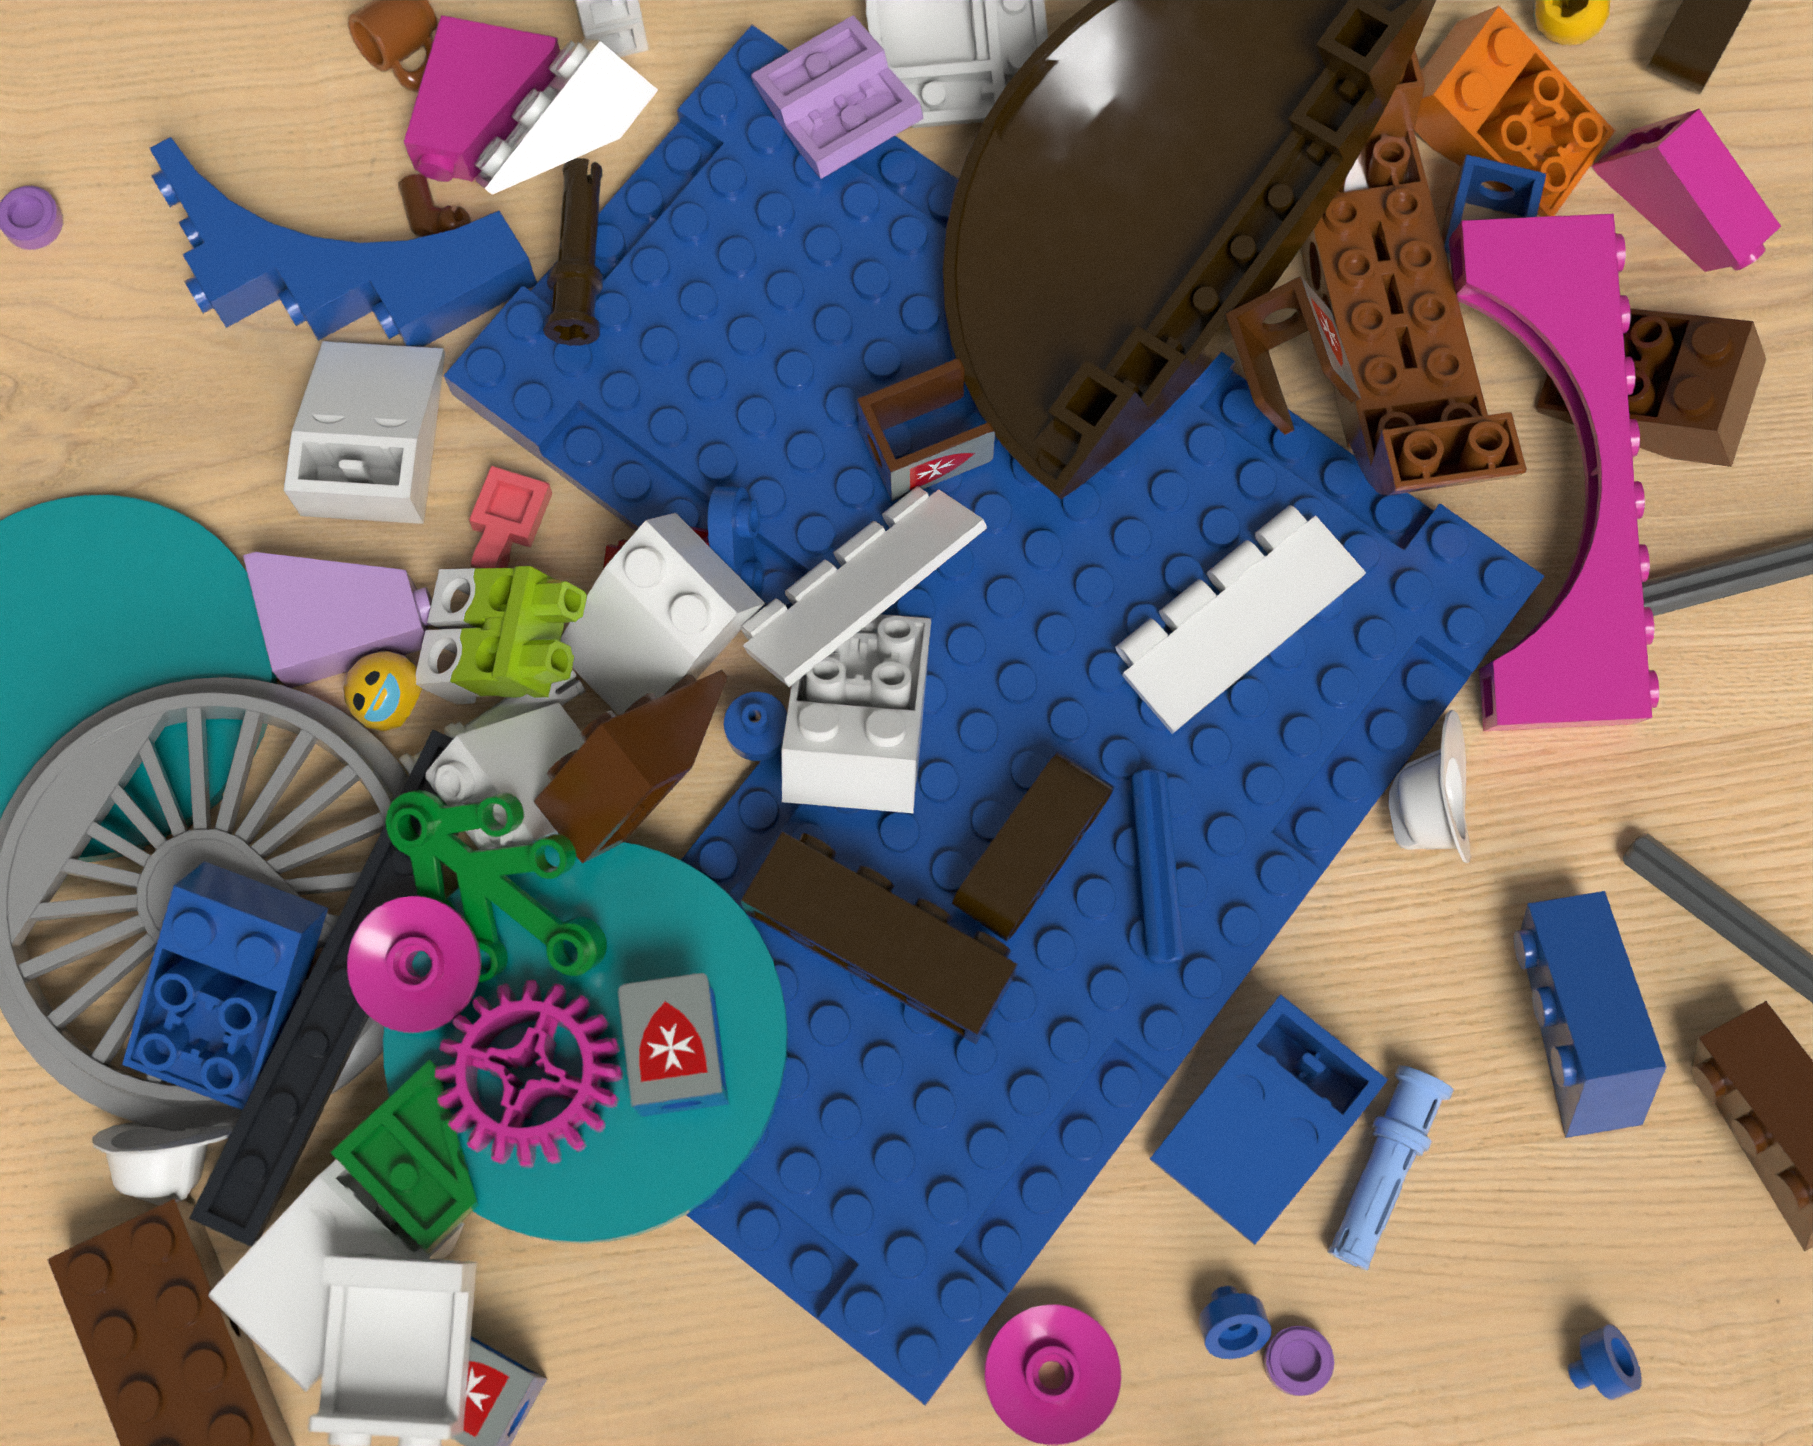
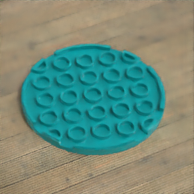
(108, 605)
(639, 1170)

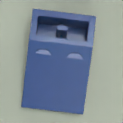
(222, 982)
(1268, 1119)

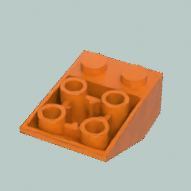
(1508, 103)

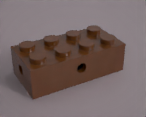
(158, 1343)

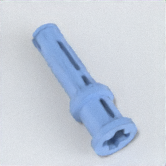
(1400, 1138)

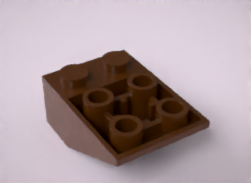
(1689, 386)
(628, 765)

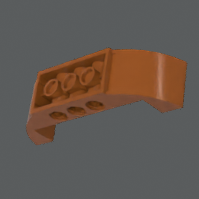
(1400, 321)

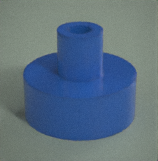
(755, 739)
(1234, 1324)
(1606, 1363)

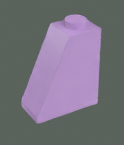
(332, 613)

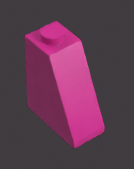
(470, 93)
(1690, 191)

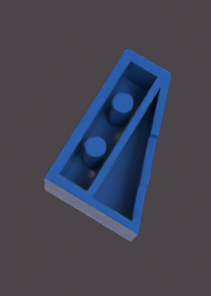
(1589, 1014)

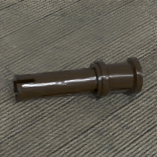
(575, 277)

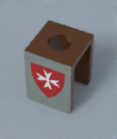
(1255, 338)
(907, 401)

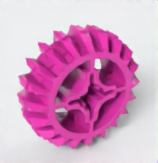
(537, 1042)

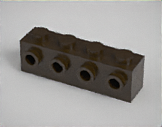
(880, 936)

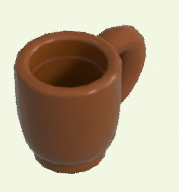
(392, 32)

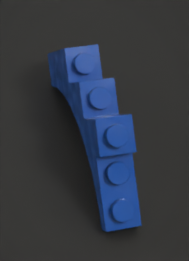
(411, 286)

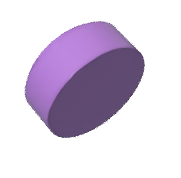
(30, 217)
(1298, 1361)

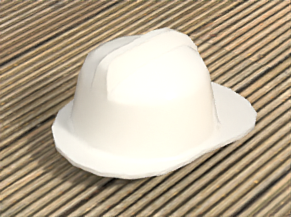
(1431, 796)
(156, 1161)

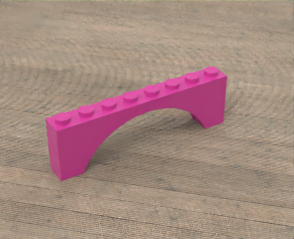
(1561, 297)

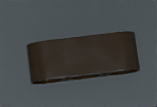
(1697, 41)
(1033, 845)

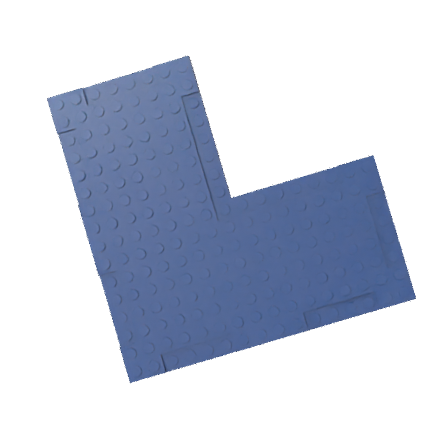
(732, 353)

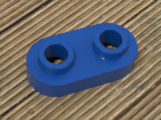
(731, 528)

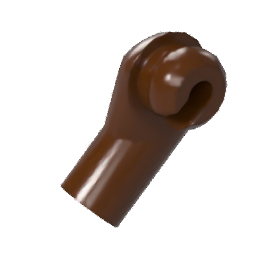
(421, 212)

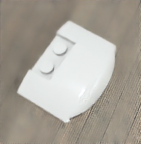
(956, 51)

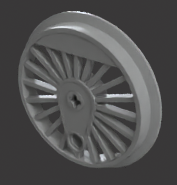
(63, 808)

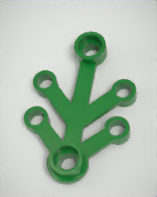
(483, 875)

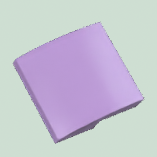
(837, 96)

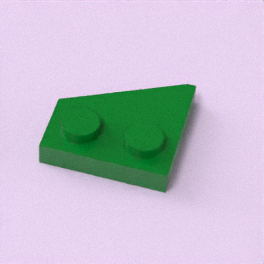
(413, 1161)

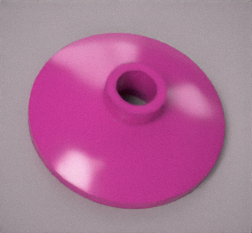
(383, 964)
(1089, 1366)

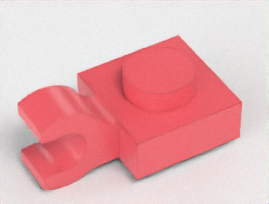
(506, 514)

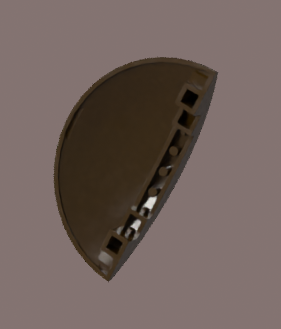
(1141, 193)

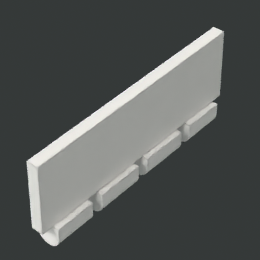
(873, 575)
(1229, 634)

